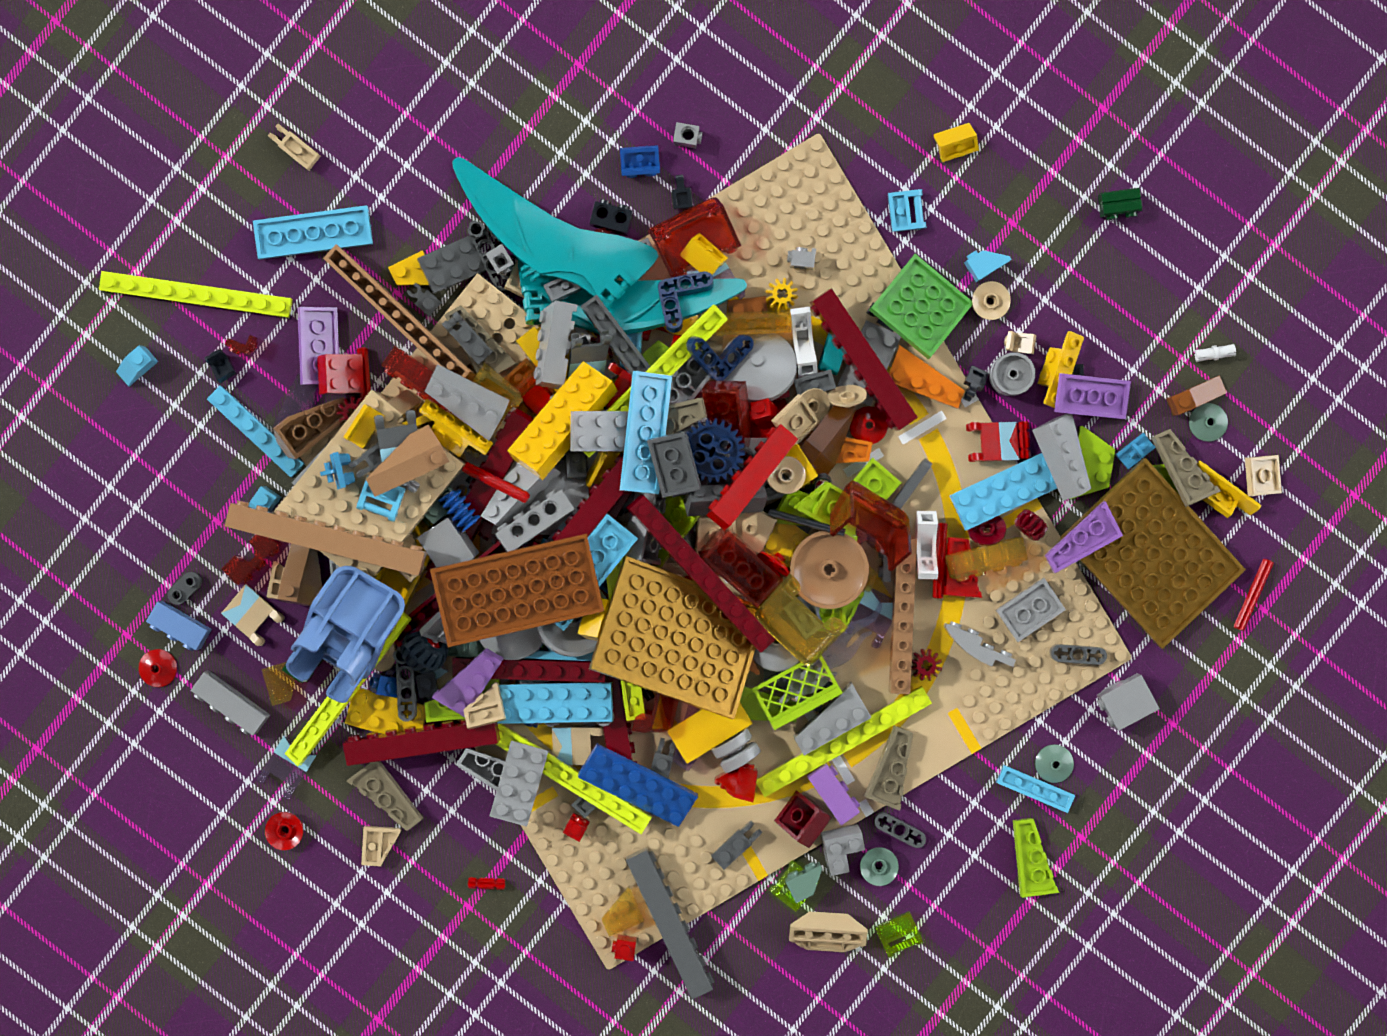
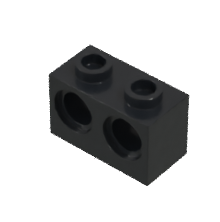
(609, 223)

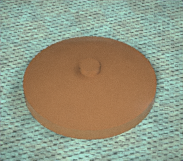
(829, 569)

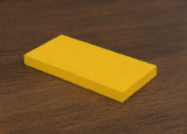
(705, 731)

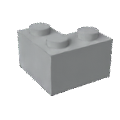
(838, 844)

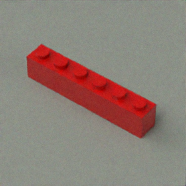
(752, 476)

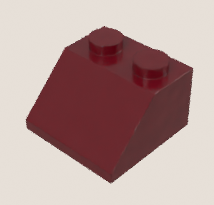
(802, 819)

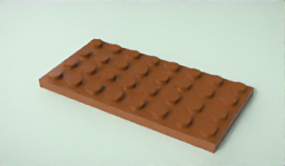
(517, 590)

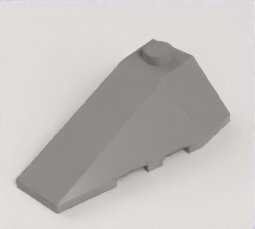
(688, 380)

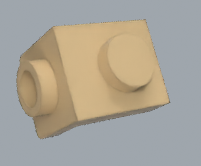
(1020, 342)

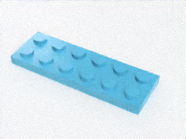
(312, 232)
(645, 421)
(1003, 491)
(608, 546)
(557, 702)

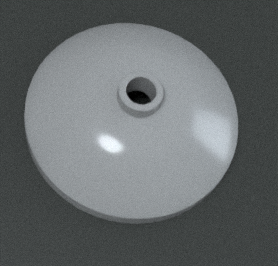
(775, 658)

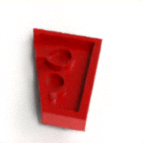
(965, 588)

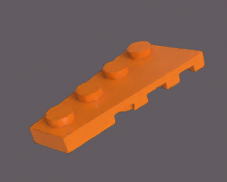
(917, 376)
(852, 450)

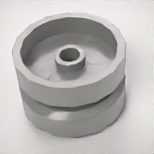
(1000, 374)
(737, 751)

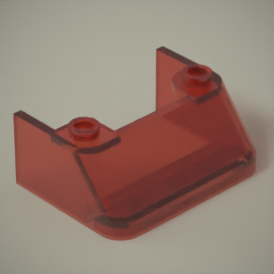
(876, 518)

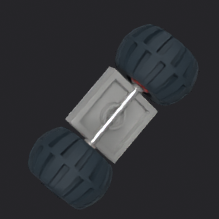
(427, 648)

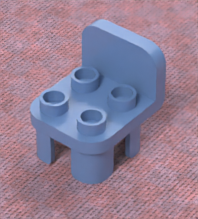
(346, 629)

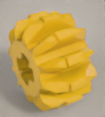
(780, 287)

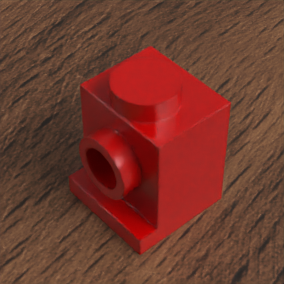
(576, 827)

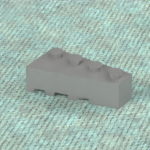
(833, 720)

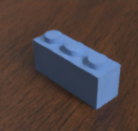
(178, 626)

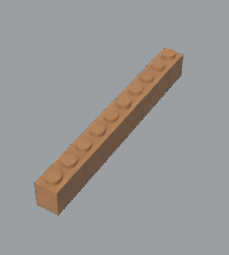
(395, 312)
(325, 538)

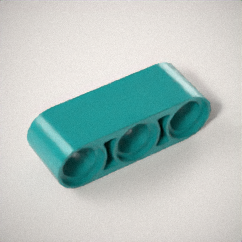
(831, 357)

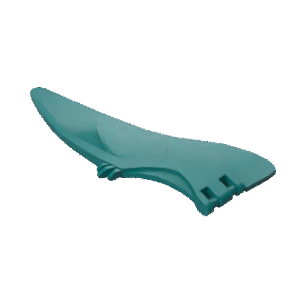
(551, 245)
(636, 309)

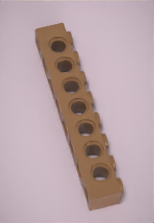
(902, 624)

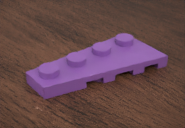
(1088, 536)
(469, 682)

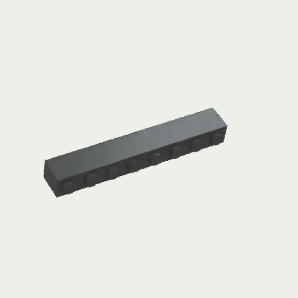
(669, 922)

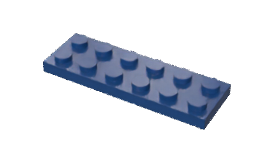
(637, 785)

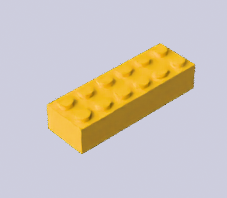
(550, 432)

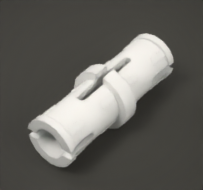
(1215, 353)

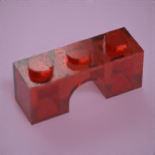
(241, 570)

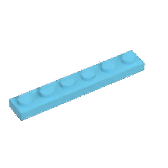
(253, 429)

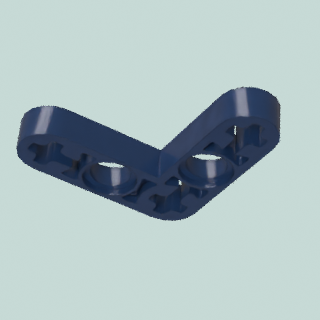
(672, 295)
(720, 361)

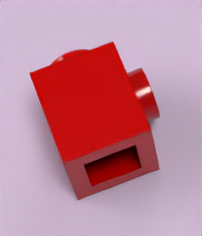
(763, 412)
(624, 947)

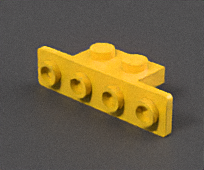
(1058, 362)
(452, 432)
(1229, 496)

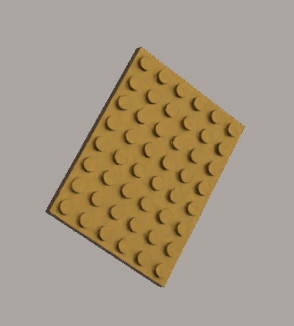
(1165, 561)
(672, 640)

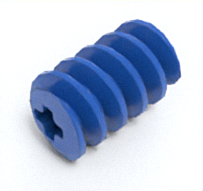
(459, 509)

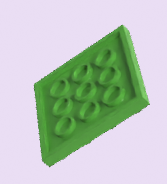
(921, 306)

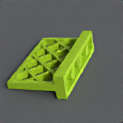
(801, 707)

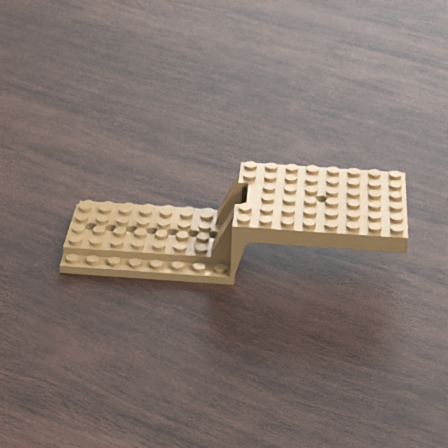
(322, 501)

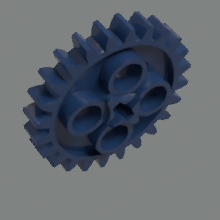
(719, 433)

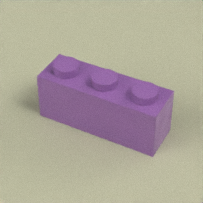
(834, 793)

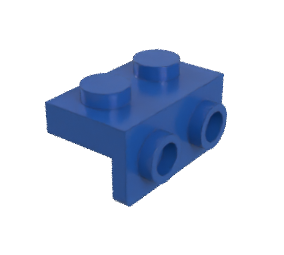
(639, 161)

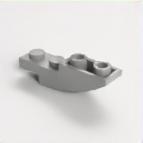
(970, 642)

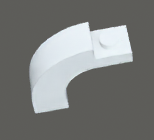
(803, 341)
(926, 535)

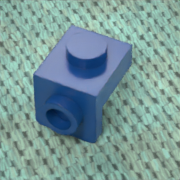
(383, 685)

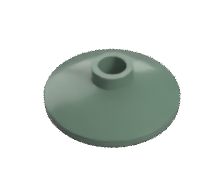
(1200, 427)
(1045, 760)
(882, 875)

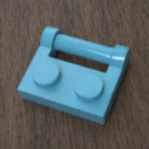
(900, 210)
(391, 497)

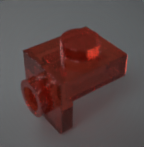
(237, 347)

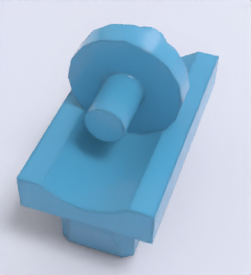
(1135, 451)
(337, 461)

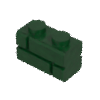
(1120, 202)

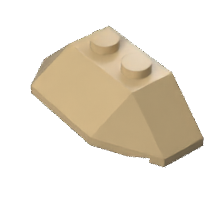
(828, 932)

